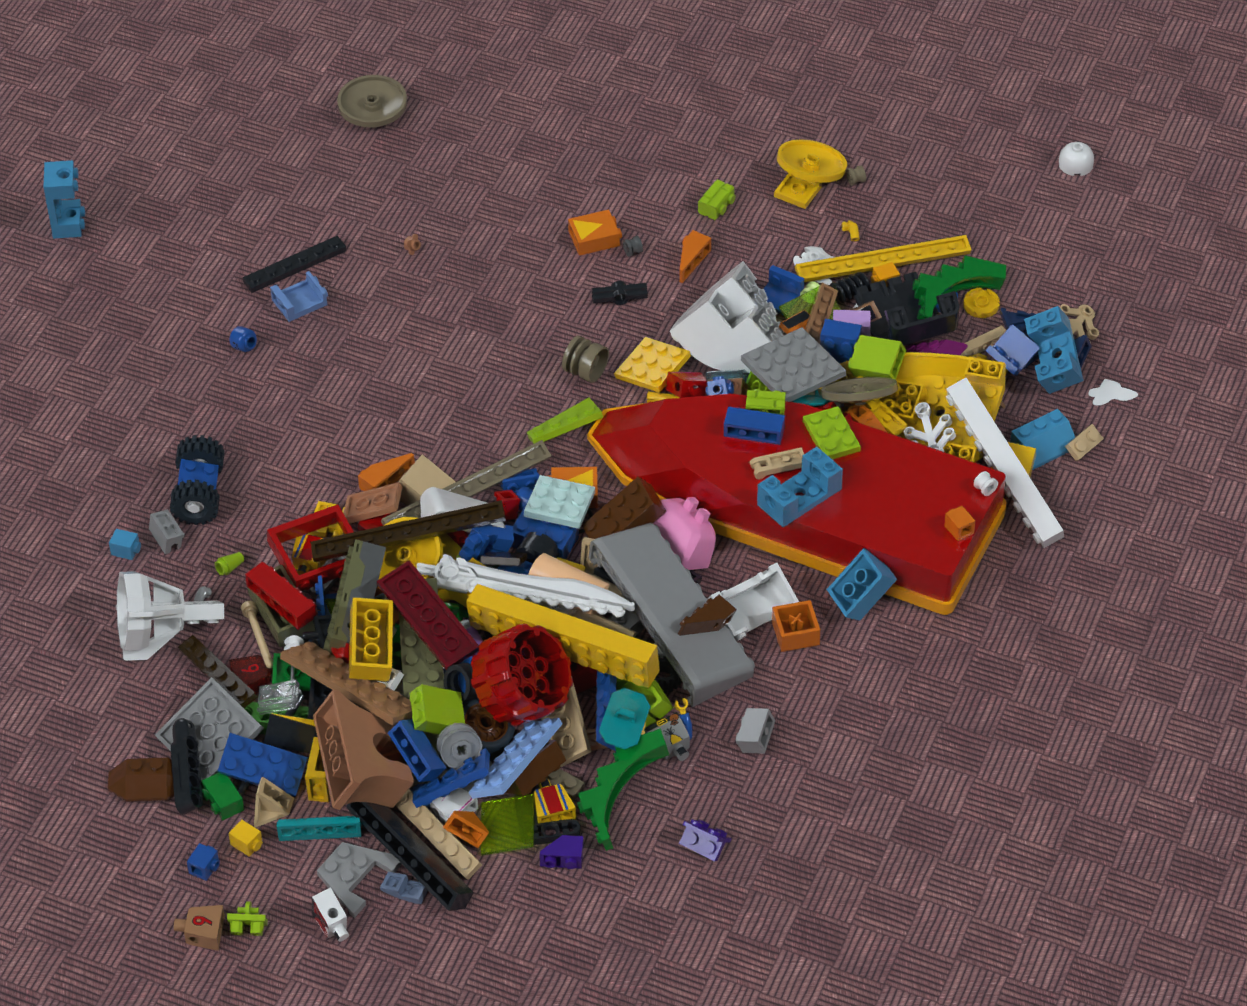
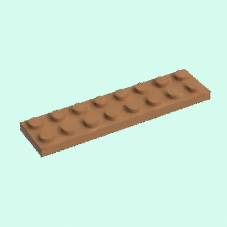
(335, 674)

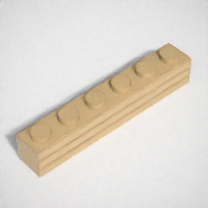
(983, 341)

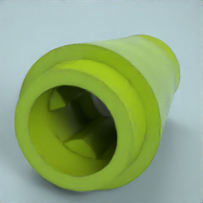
(226, 564)

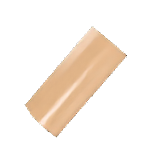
(551, 567)

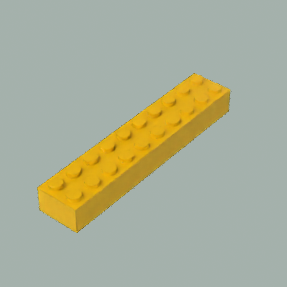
(581, 640)

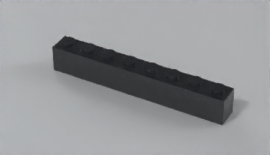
(413, 854)

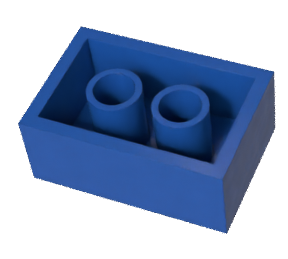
(562, 535)

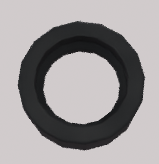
(451, 680)

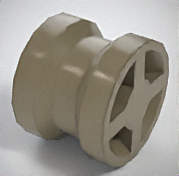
(856, 175)

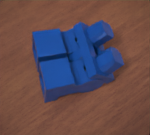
(487, 539)

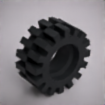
(671, 681)

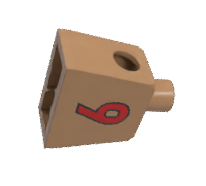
(202, 926)

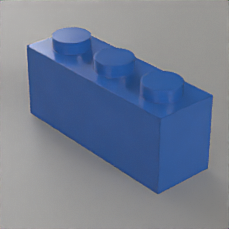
(754, 425)
(416, 751)

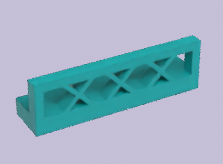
(318, 828)

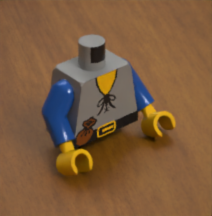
(676, 732)

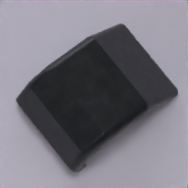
(901, 309)

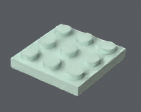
(559, 501)

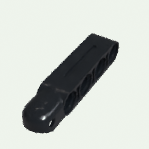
(185, 767)

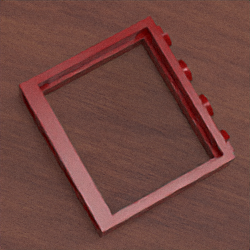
(300, 527)

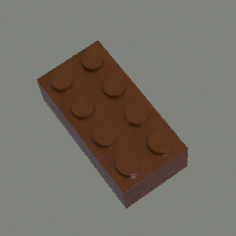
(628, 509)

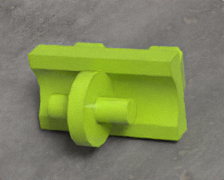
(250, 917)

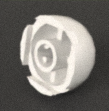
(1076, 159)

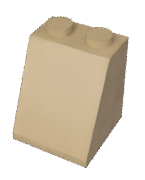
(420, 477)

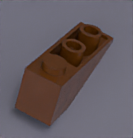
(709, 618)

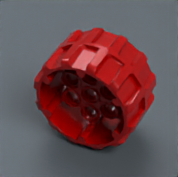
(521, 674)

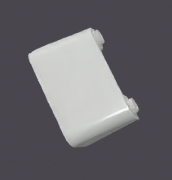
(439, 501)
(756, 598)

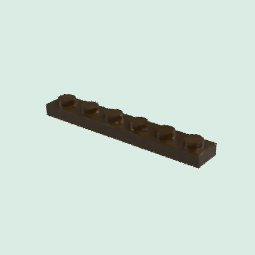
(214, 668)

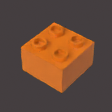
(795, 625)

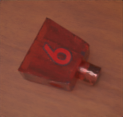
(251, 671)

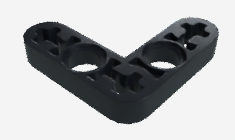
(555, 825)

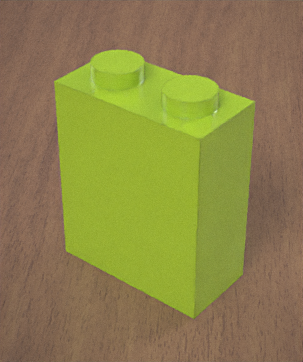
(876, 357)
(435, 708)

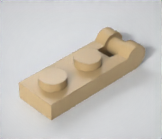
(777, 462)

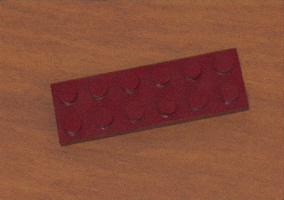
(428, 615)

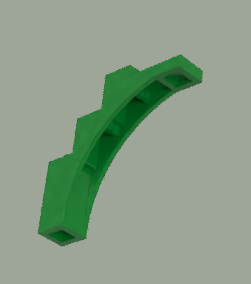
(611, 779)

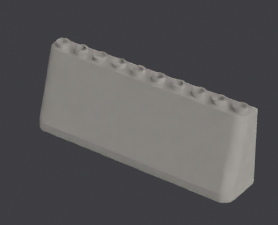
(663, 596)

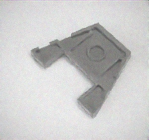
(348, 867)

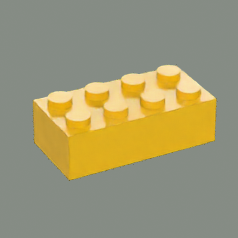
(371, 639)

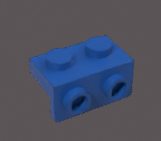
(527, 478)

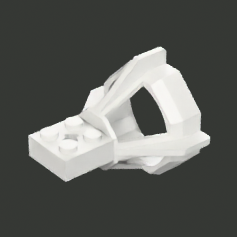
(167, 610)

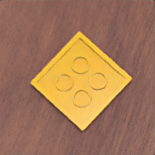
(650, 364)

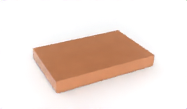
(372, 503)

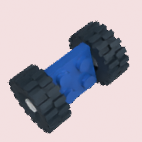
(196, 494)

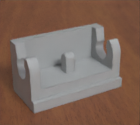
(165, 530)

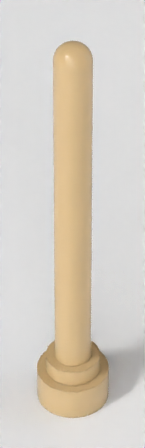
(250, 611)

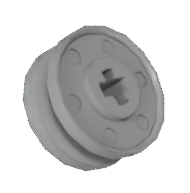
(449, 742)

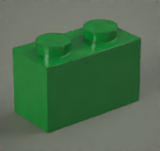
(222, 795)

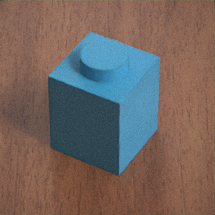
(124, 544)

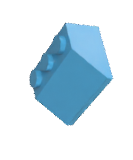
(1047, 435)
(861, 585)

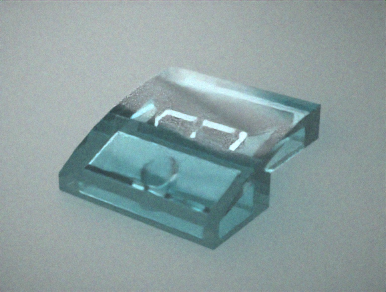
(728, 374)

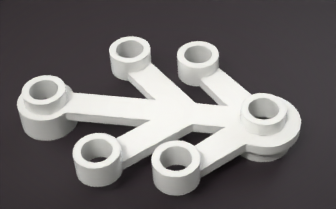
(923, 412)

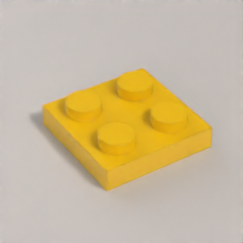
(797, 191)

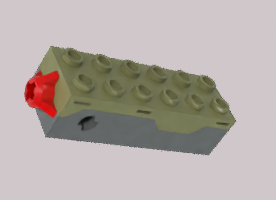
(357, 581)

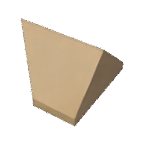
(271, 803)

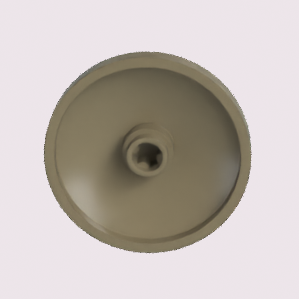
(372, 101)
(859, 390)

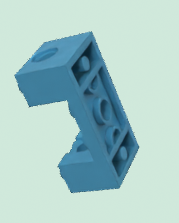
(60, 184)
(1053, 333)
(817, 481)

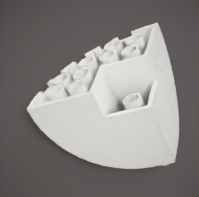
(728, 321)

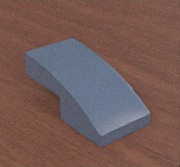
(403, 888)

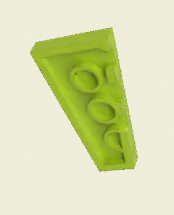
(572, 418)

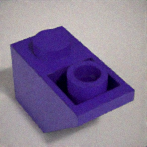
(563, 853)

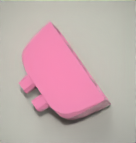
(688, 531)

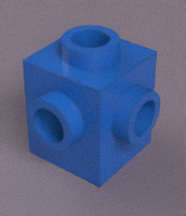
(725, 385)

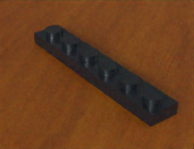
(294, 264)

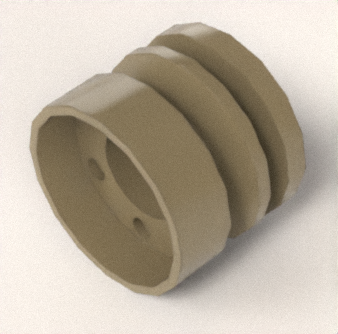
(585, 359)

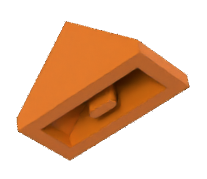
(467, 827)

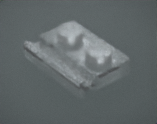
(278, 697)

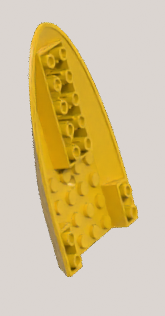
(925, 379)

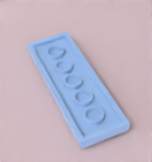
(515, 757)

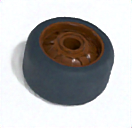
(493, 734)

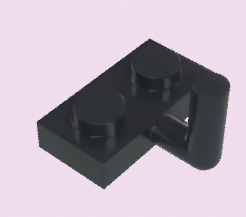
(321, 626)

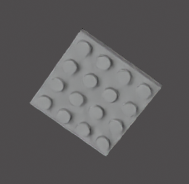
(793, 364)
(214, 718)

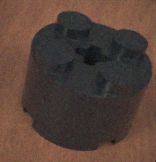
(536, 545)

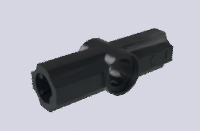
(619, 293)

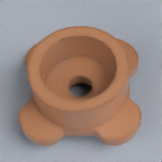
(412, 244)

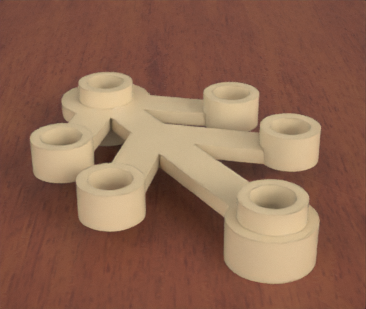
(1084, 314)

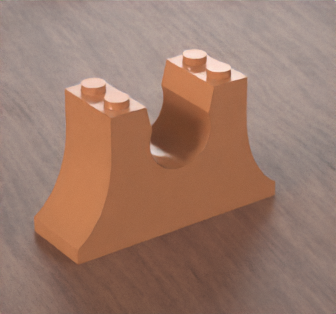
(352, 755)

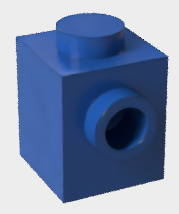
(203, 861)

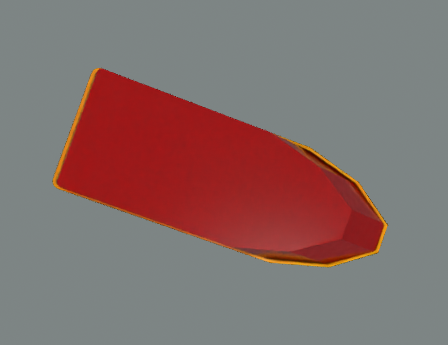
(887, 504)

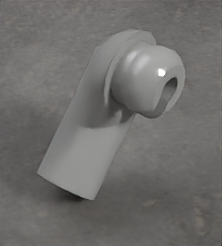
(202, 593)

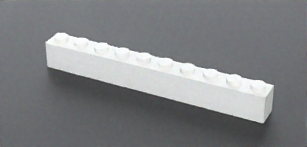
(1003, 459)

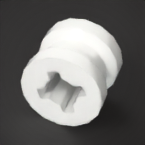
(985, 483)

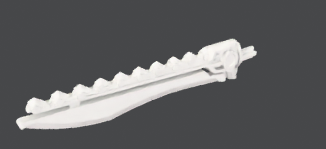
(464, 576)

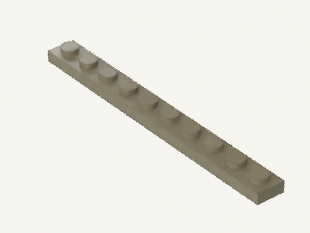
(486, 477)

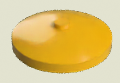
(811, 161)
(419, 551)

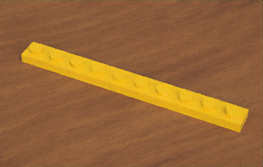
(898, 255)

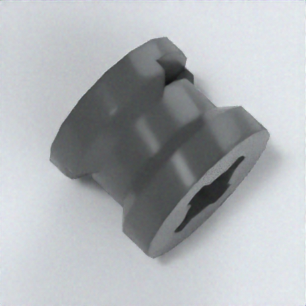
(632, 246)

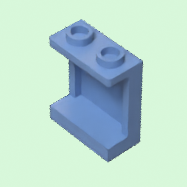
(300, 297)

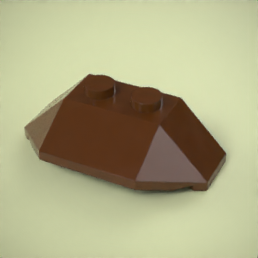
(142, 779)

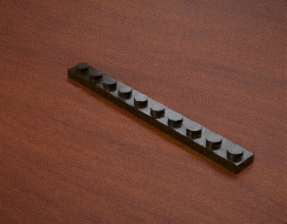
(411, 530)

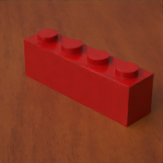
(280, 595)

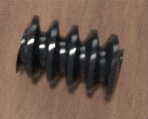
(847, 285)

